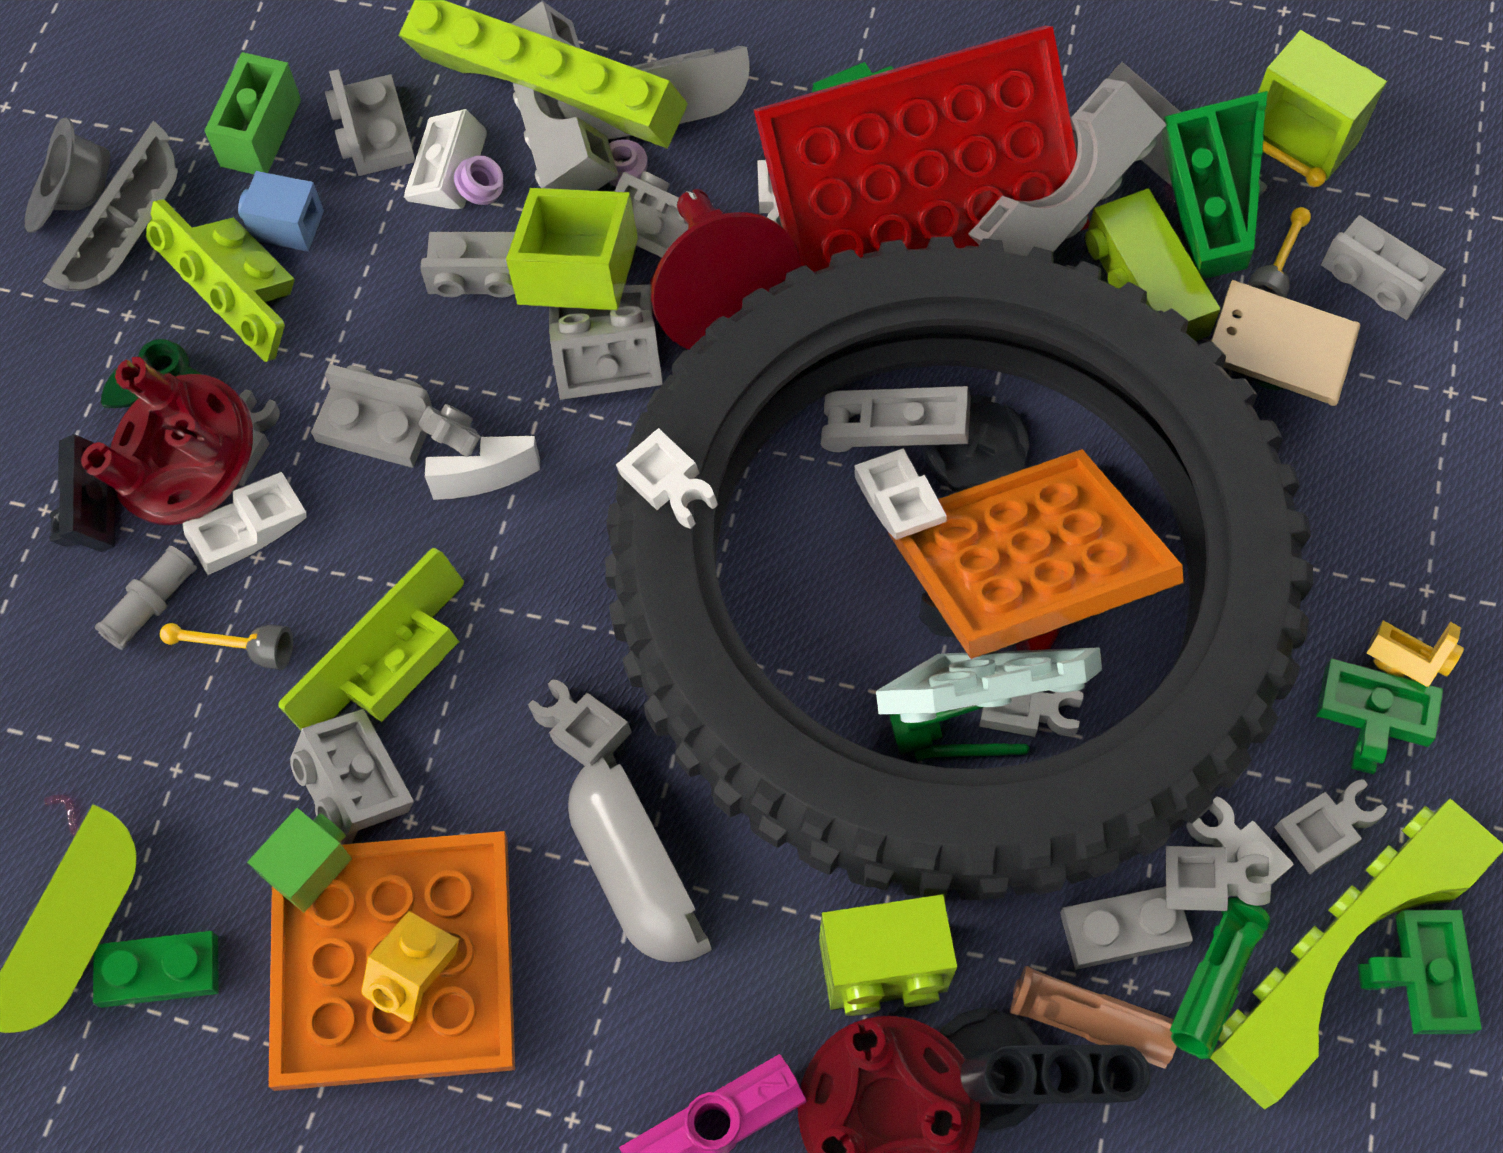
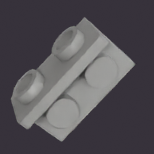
(372, 123)
(654, 211)
(467, 264)
(1382, 267)
(605, 352)
(372, 415)
(349, 774)

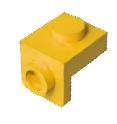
(1405, 655)
(407, 965)

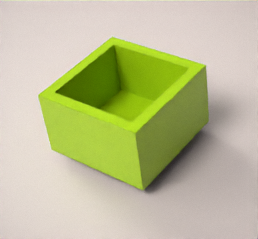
(1317, 102)
(572, 248)
(887, 954)

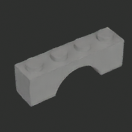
(1112, 133)
(564, 150)

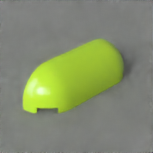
(67, 923)

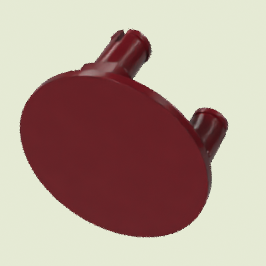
(716, 266)
(175, 446)
(887, 1090)

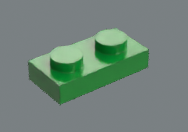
(155, 969)

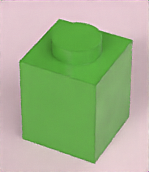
(302, 858)

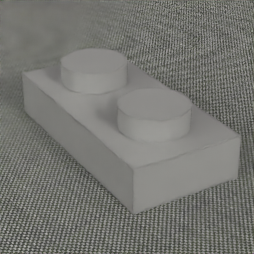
(1123, 928)

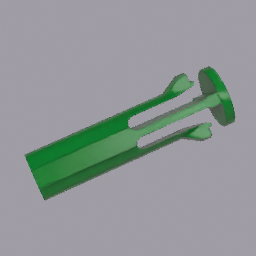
(1217, 978)

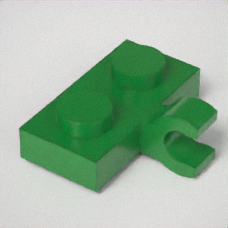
(1380, 707)
(1433, 969)

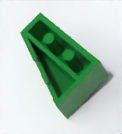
(1215, 179)

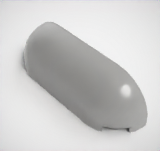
(703, 78)
(117, 215)
(633, 865)

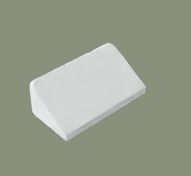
(443, 147)

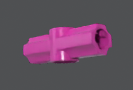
(748, 1102)

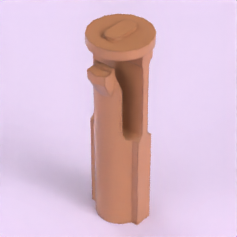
(1093, 1015)

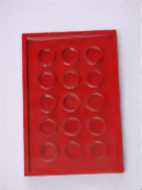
(919, 148)

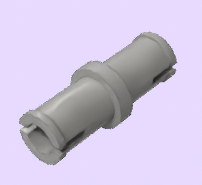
(145, 597)

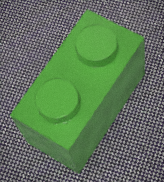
(253, 114)

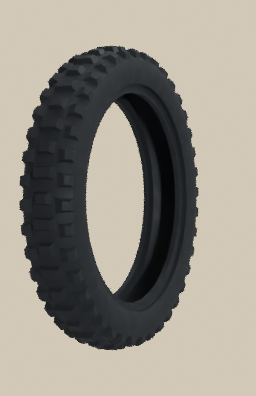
(956, 825)

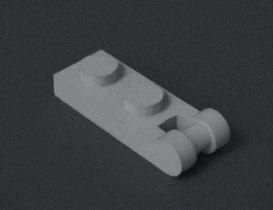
(896, 417)

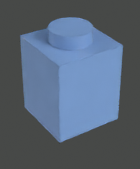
(281, 210)

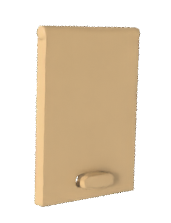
(1285, 342)

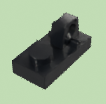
(86, 502)

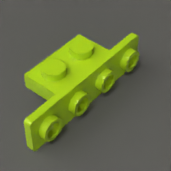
(227, 272)
(383, 651)

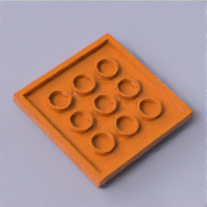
(1036, 554)
(318, 1016)

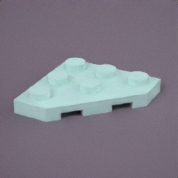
(986, 681)

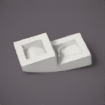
(499, 465)
(899, 495)
(251, 522)

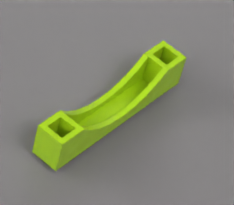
(597, 85)
(1281, 1033)

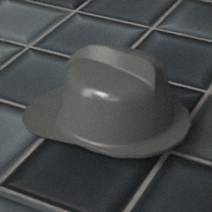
(70, 176)

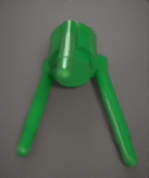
(918, 738)

